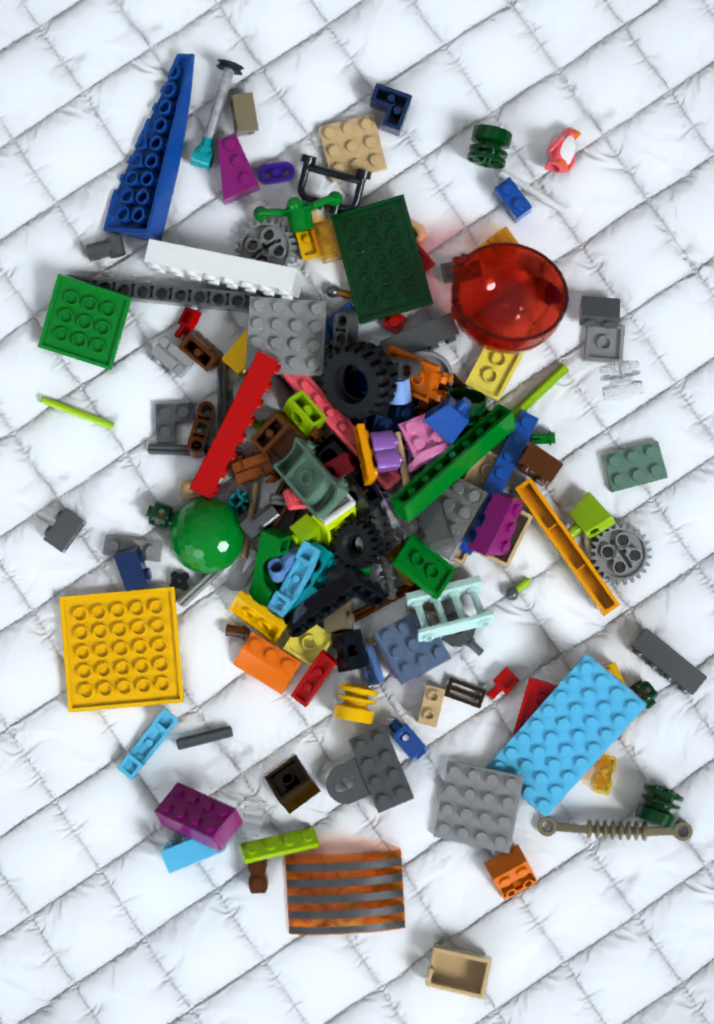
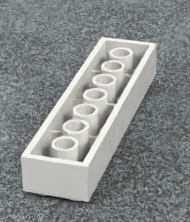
(224, 269)

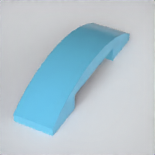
(296, 579)
(148, 743)

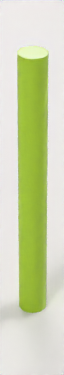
(76, 412)

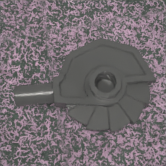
(463, 637)

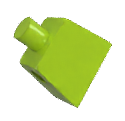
(589, 517)

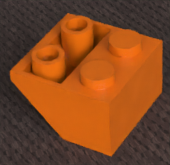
(511, 872)

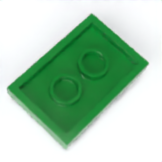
(423, 566)

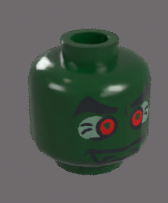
(160, 515)
(645, 691)

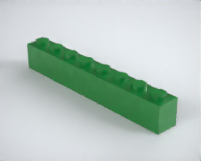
(453, 463)

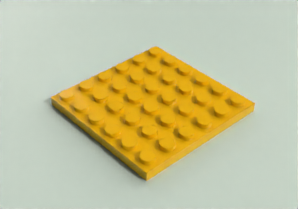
(121, 649)

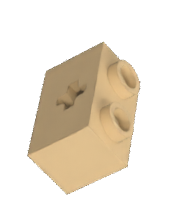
(431, 705)

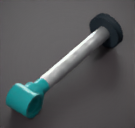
(203, 154)

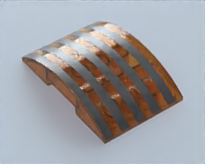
(345, 892)

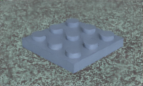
(404, 652)

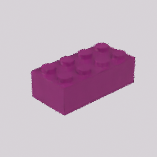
(198, 816)

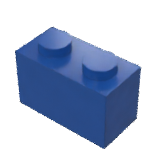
(512, 200)

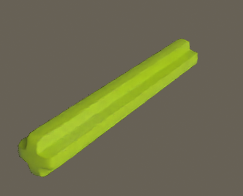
(547, 383)

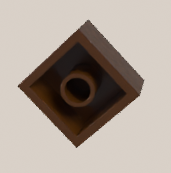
(539, 465)

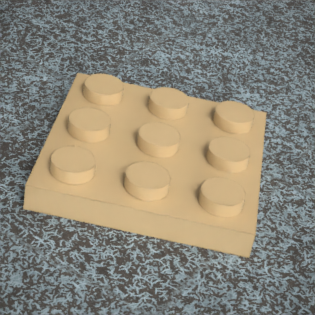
(353, 146)

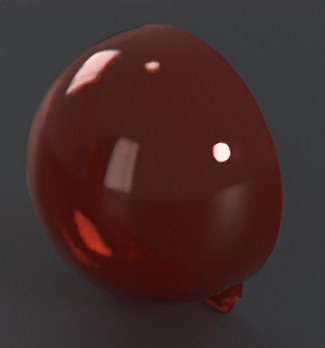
(507, 297)

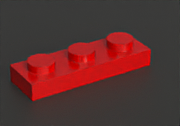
(314, 678)

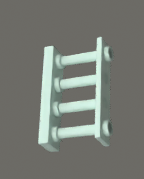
(452, 591)

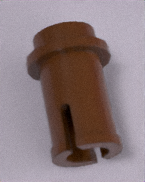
(237, 631)

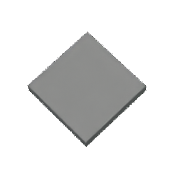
(604, 344)

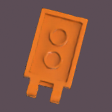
(426, 384)

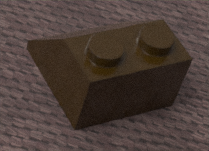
(292, 784)

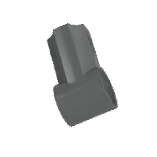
(110, 247)
(258, 522)

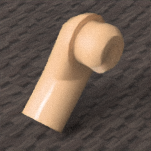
(420, 231)

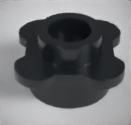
(174, 581)

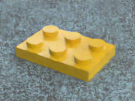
(257, 616)

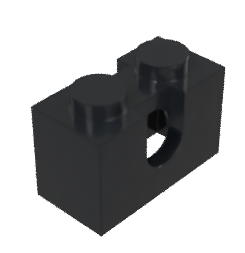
(364, 503)
(344, 644)

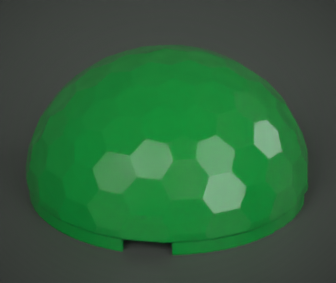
(206, 535)

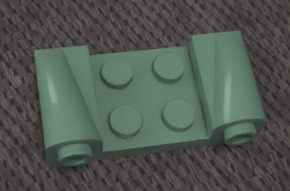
(311, 479)

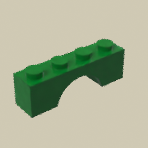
(271, 545)

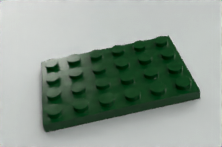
(382, 259)

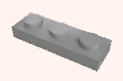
(152, 549)

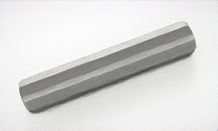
(197, 588)

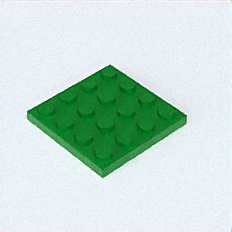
(85, 321)

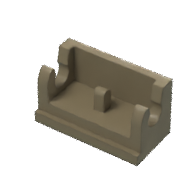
(243, 114)

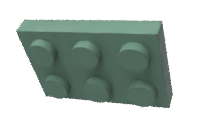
(634, 466)

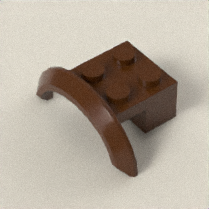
(278, 439)

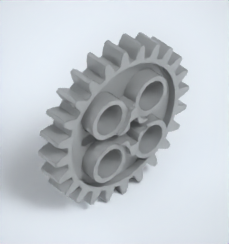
(257, 234)
(634, 542)

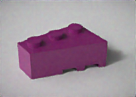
(236, 172)
(498, 526)

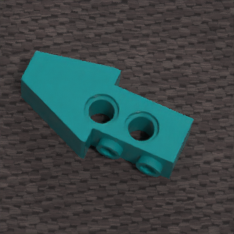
(318, 576)

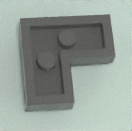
(168, 415)

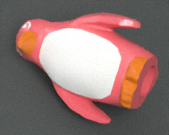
(562, 151)

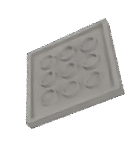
(289, 332)
(461, 505)
(479, 806)

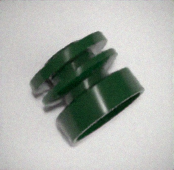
(489, 146)
(478, 402)
(659, 806)

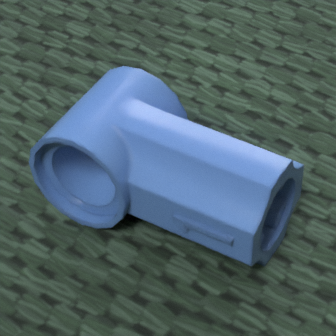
(283, 563)

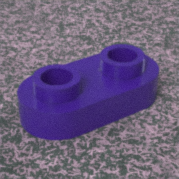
(275, 171)

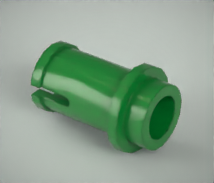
(545, 438)

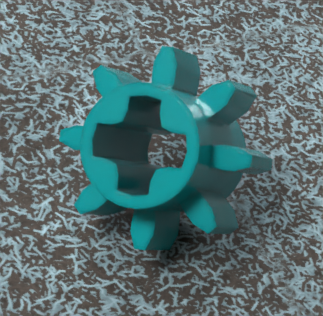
(244, 500)

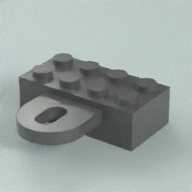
(374, 771)

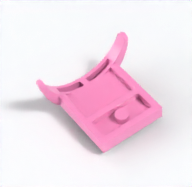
(421, 441)

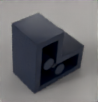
(395, 104)
(396, 415)

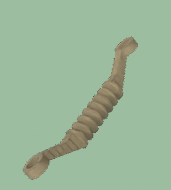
(588, 829)

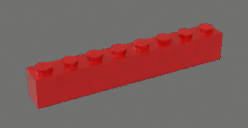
(234, 424)

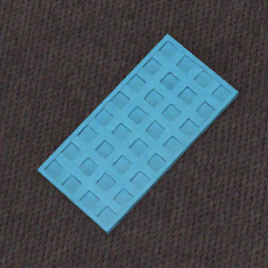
(568, 733)

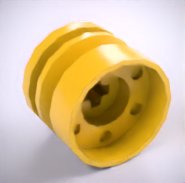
(355, 703)

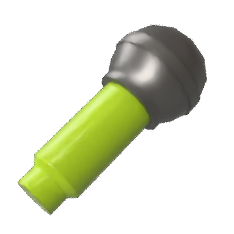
(512, 593)

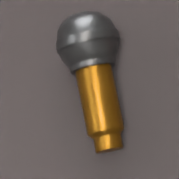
(333, 291)

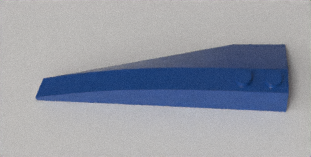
(147, 187)

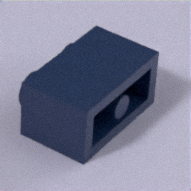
(133, 567)

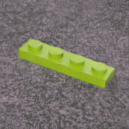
(278, 845)

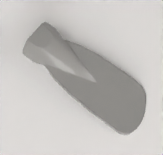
(242, 572)

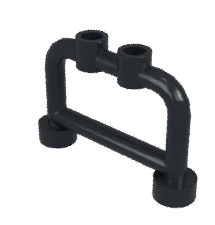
(359, 179)

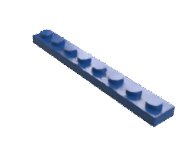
(503, 468)

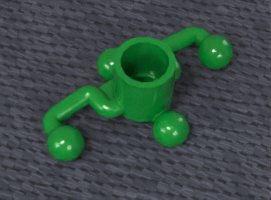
(298, 211)

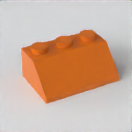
(267, 662)

